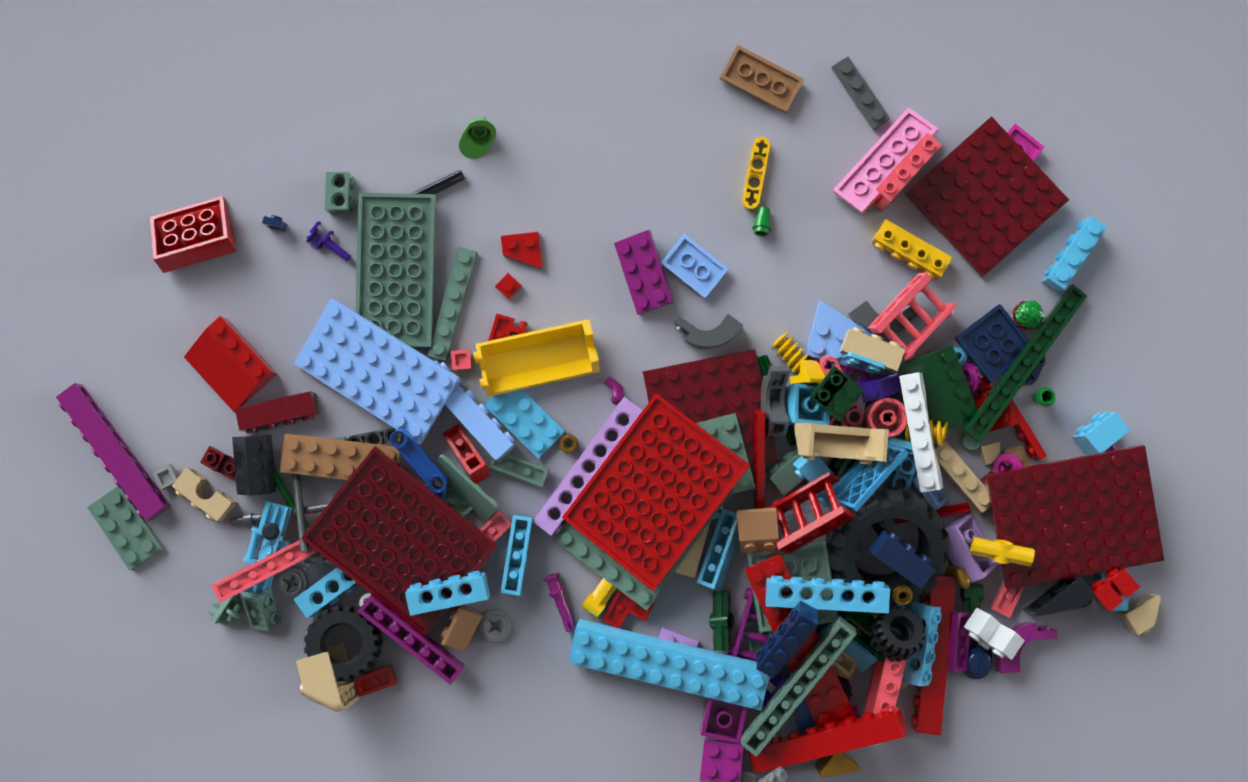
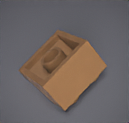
(758, 530)

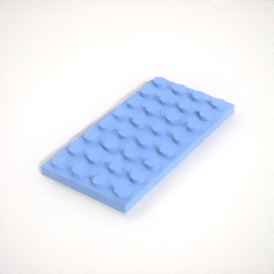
(376, 370)

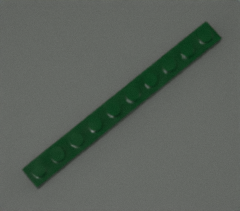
(1024, 364)

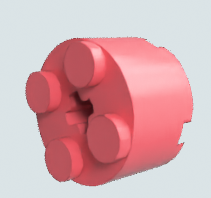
(896, 416)

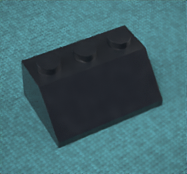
(254, 464)

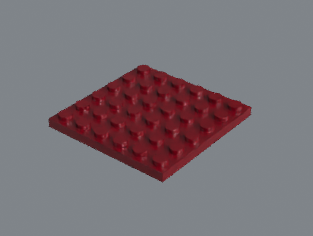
(986, 196)
(713, 390)

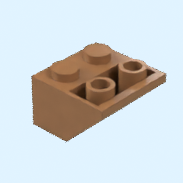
(462, 628)

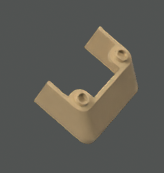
(841, 442)
(320, 681)

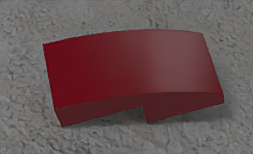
(219, 462)

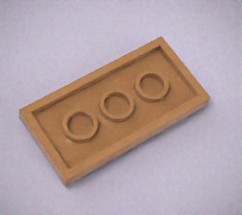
(761, 79)

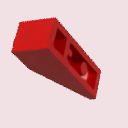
(466, 454)

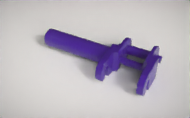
(326, 240)

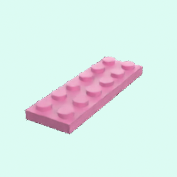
(860, 183)

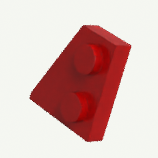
(523, 247)

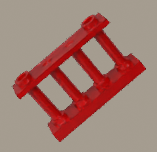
(822, 523)

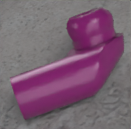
(617, 390)

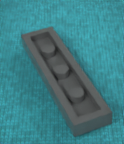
(860, 93)

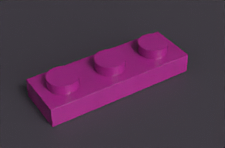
(959, 642)

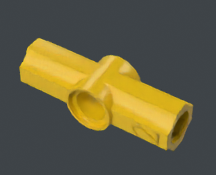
(1002, 551)

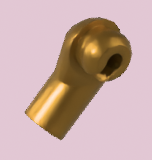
(960, 575)

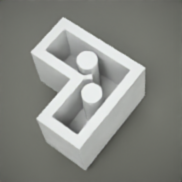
(993, 635)

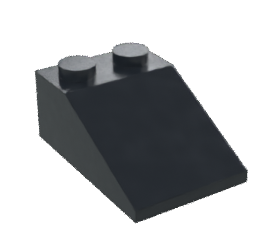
(1062, 596)

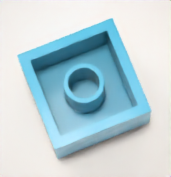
(801, 407)
(1100, 433)

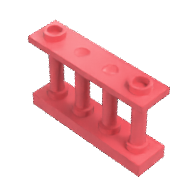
(895, 308)

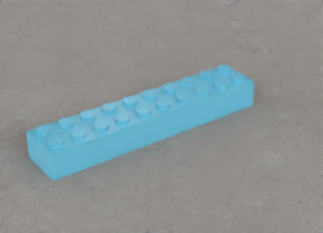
(668, 664)

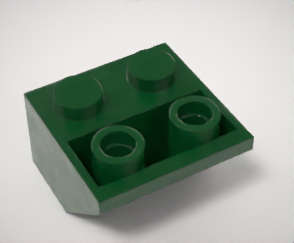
(836, 393)

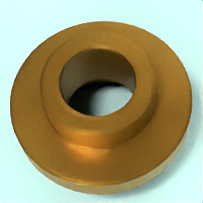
(563, 440)
(906, 599)

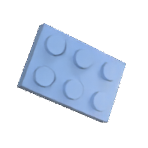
(694, 266)

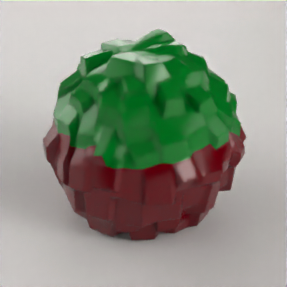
(1028, 315)

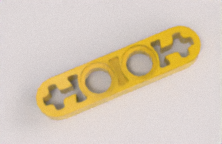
(754, 173)

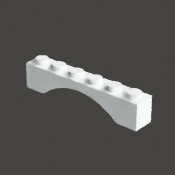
(920, 433)

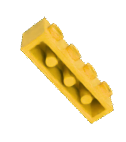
(911, 249)

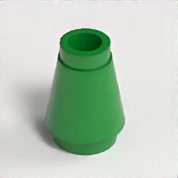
(762, 222)
(1048, 397)

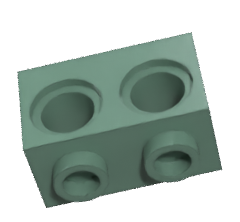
(334, 193)

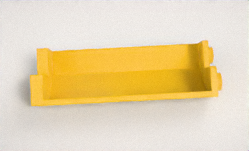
(537, 358)

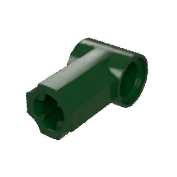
(972, 597)

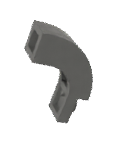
(865, 315)
(711, 338)
(774, 400)

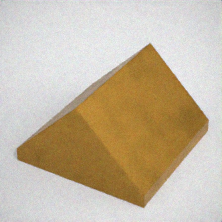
(836, 765)

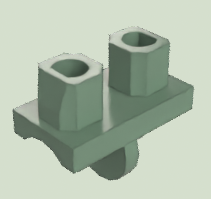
(227, 610)

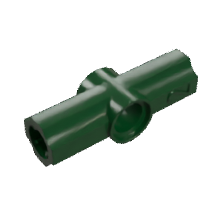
(721, 621)

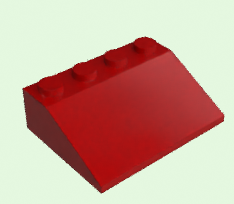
(192, 235)
(229, 363)

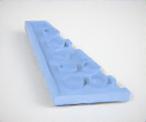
(828, 334)

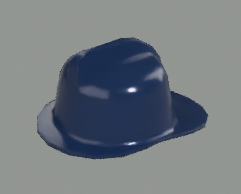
(978, 661)

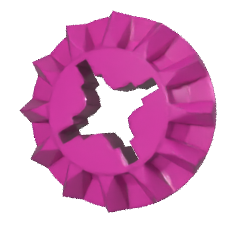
(1006, 459)

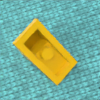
(809, 373)

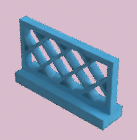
(859, 478)

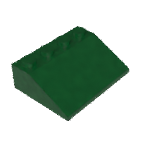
(945, 386)

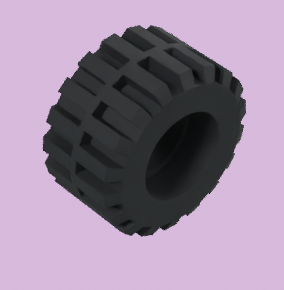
(888, 643)

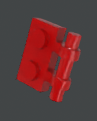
(504, 326)

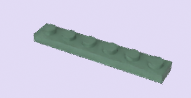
(452, 303)

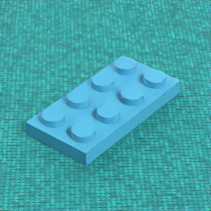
(525, 420)

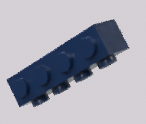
(787, 639)

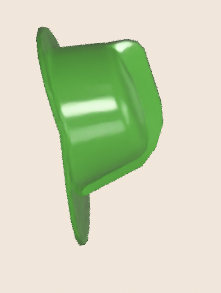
(477, 138)

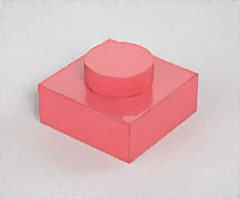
(461, 359)

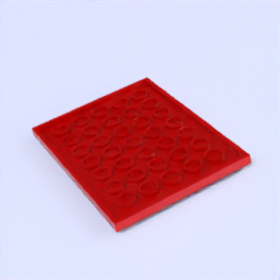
(655, 491)

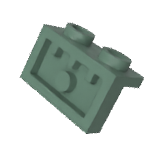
(261, 610)

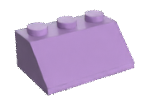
(960, 536)

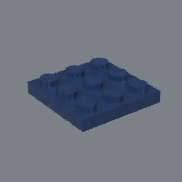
(992, 343)

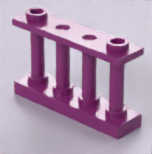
(735, 650)

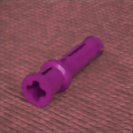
(557, 592)

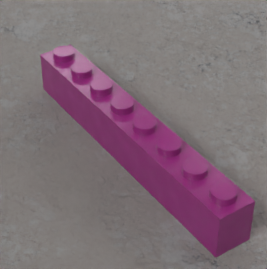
(113, 452)

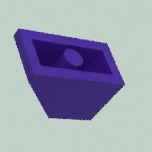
(880, 387)

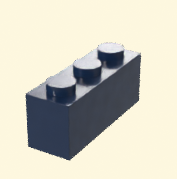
(903, 558)

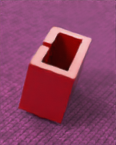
(1113, 587)

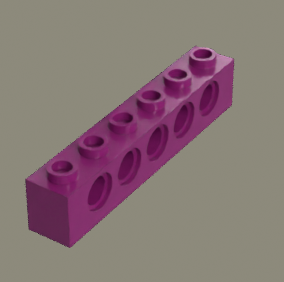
(420, 646)

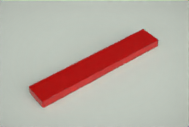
(759, 459)

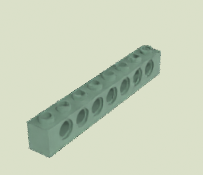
(798, 685)

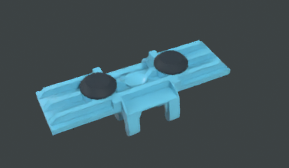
(273, 528)

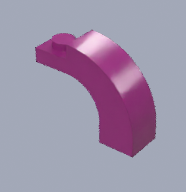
(1028, 632)

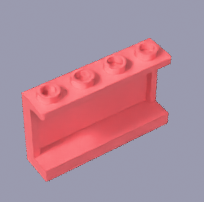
(906, 170)
(884, 685)

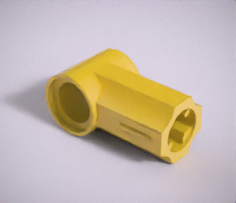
(597, 600)

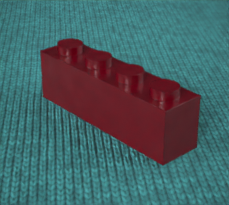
(277, 411)

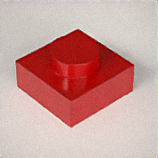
(508, 286)

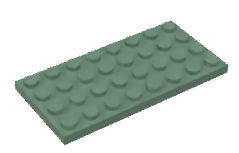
(397, 264)

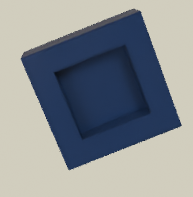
(274, 222)

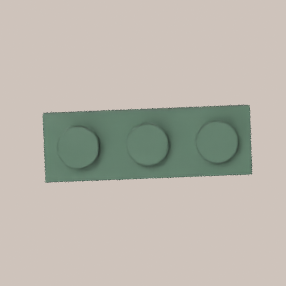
(521, 469)

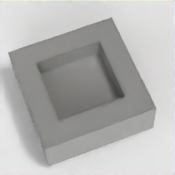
(165, 476)

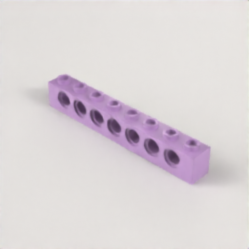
(544, 519)

